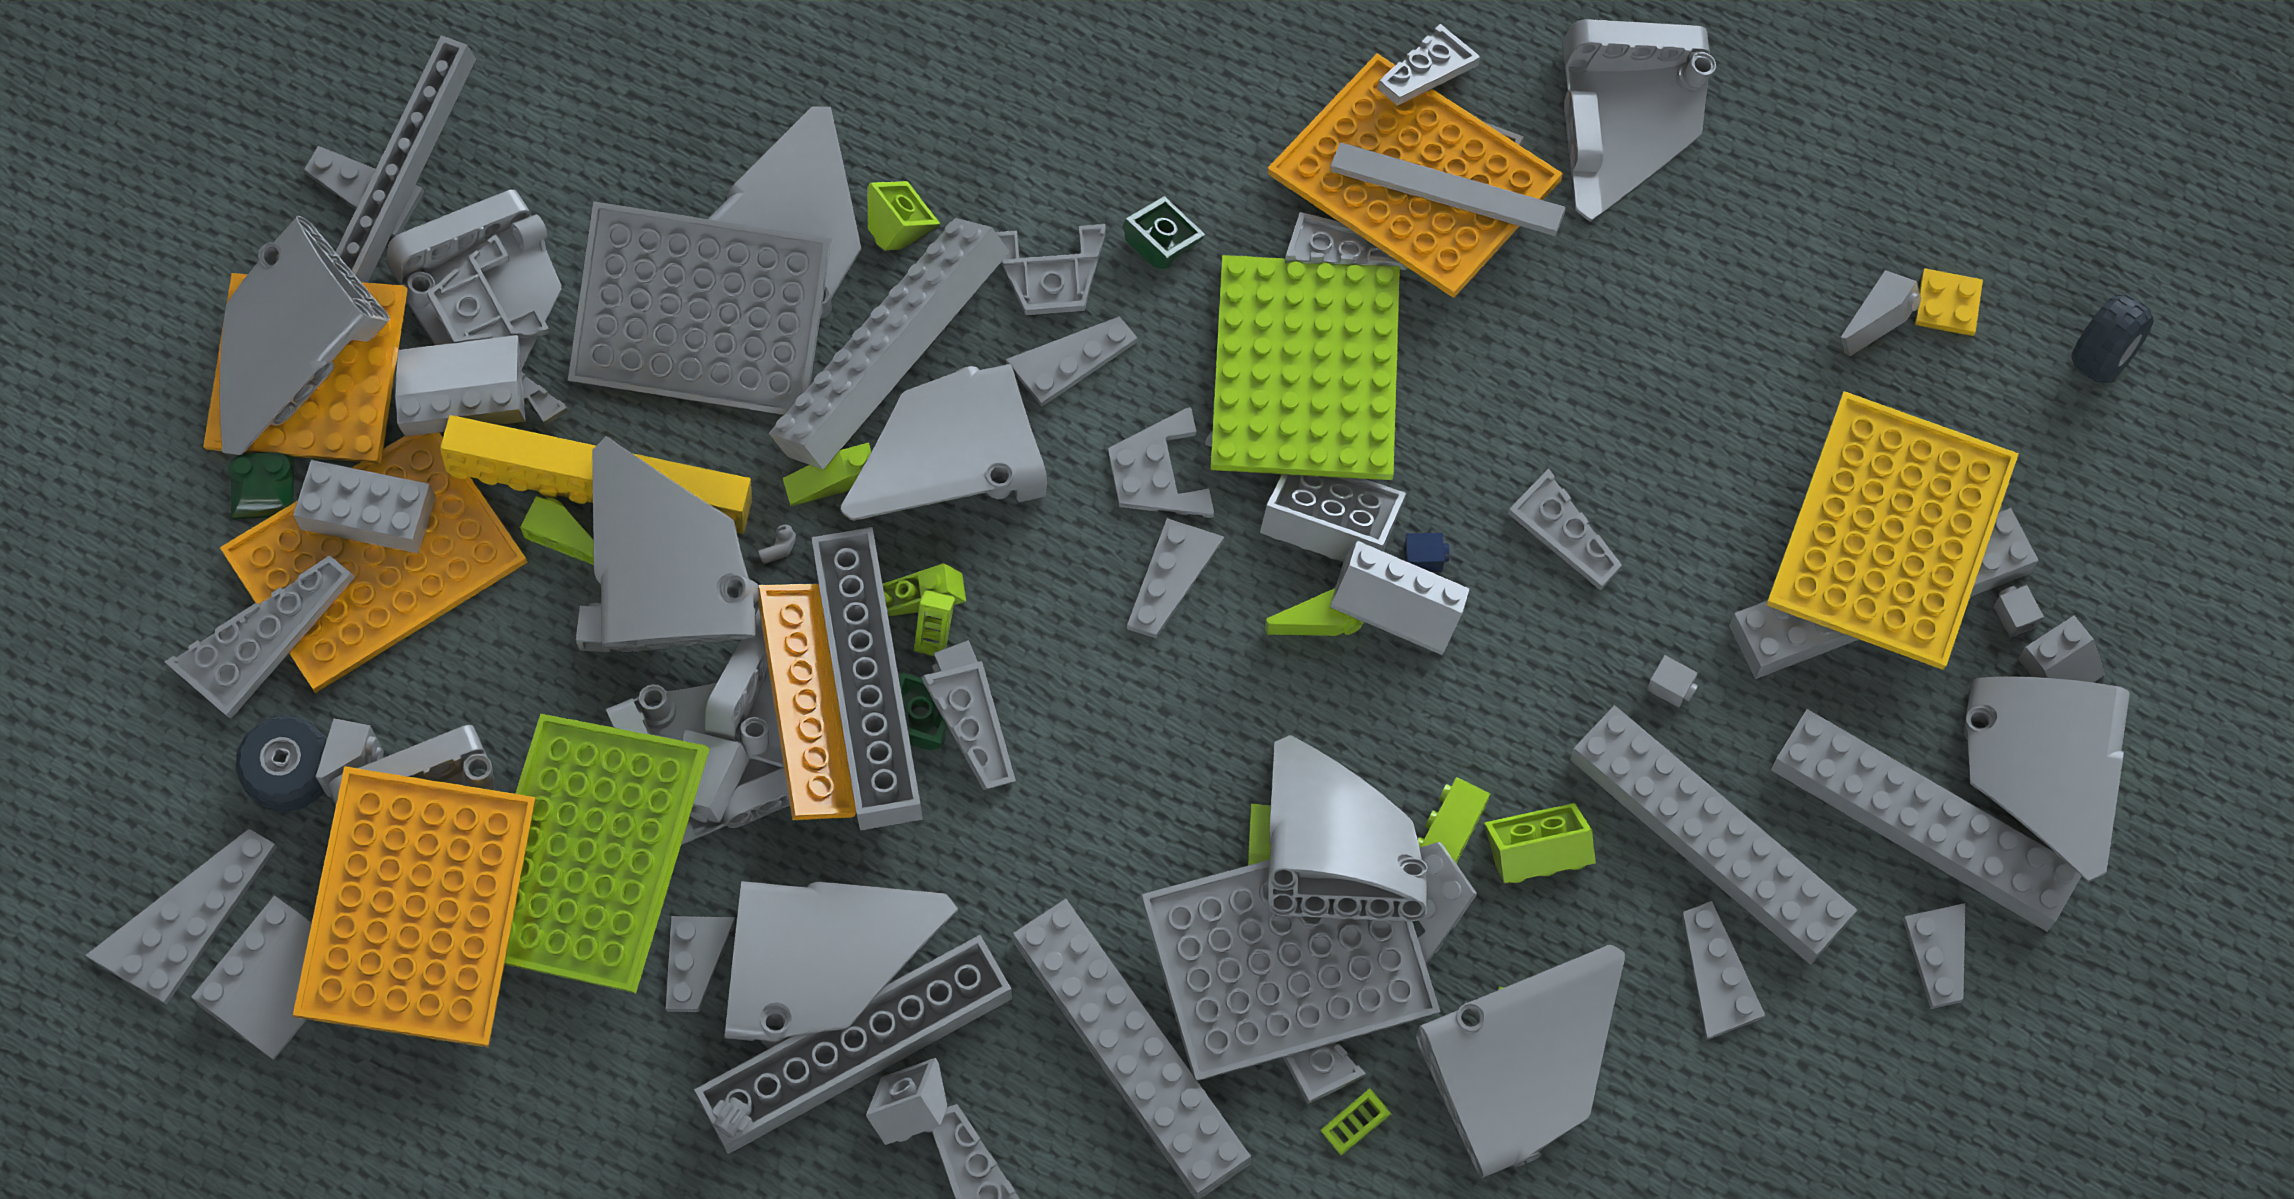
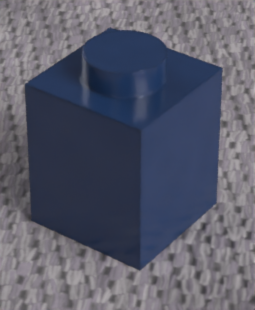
(1426, 551)

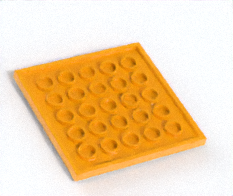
(350, 407)

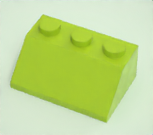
(1540, 843)

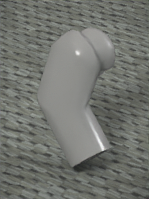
(782, 546)

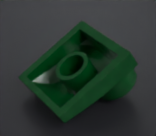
(1161, 233)
(261, 484)
(923, 719)

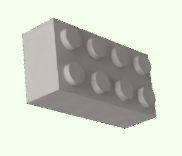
(364, 506)

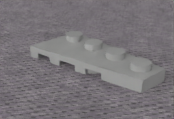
(1558, 524)

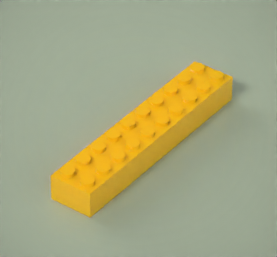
(566, 466)

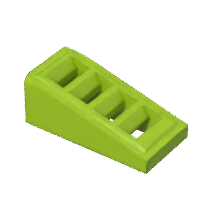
(936, 606)
(1383, 1114)

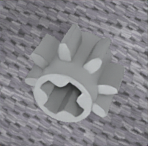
(732, 1117)

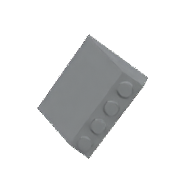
(462, 380)
(1331, 513)
(259, 979)

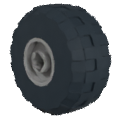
(2112, 338)
(281, 763)

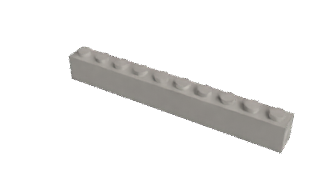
(405, 157)

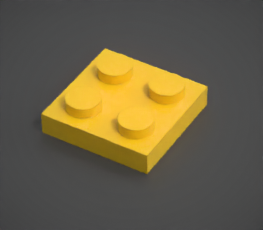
(1949, 302)

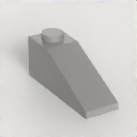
(1882, 311)

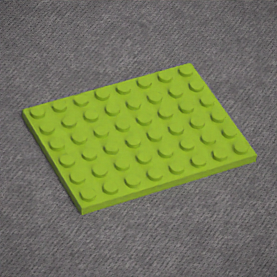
(1306, 368)
(599, 848)

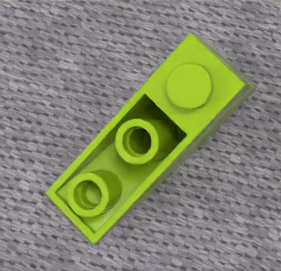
(905, 593)

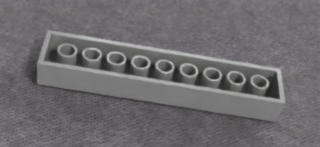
(889, 343)
(1778, 639)
(866, 679)
(1927, 820)
(1713, 834)
(893, 1026)
(1131, 1049)

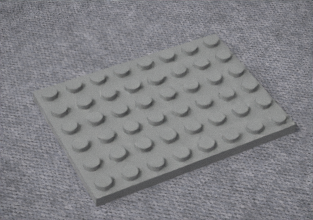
(698, 308)
(1276, 984)

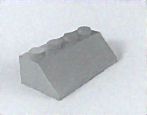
(1399, 597)

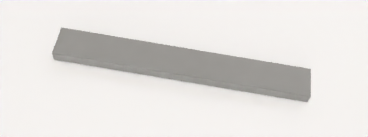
(1448, 189)

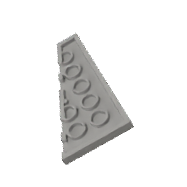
(254, 642)

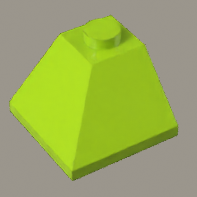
(897, 215)

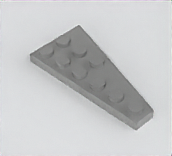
(173, 932)

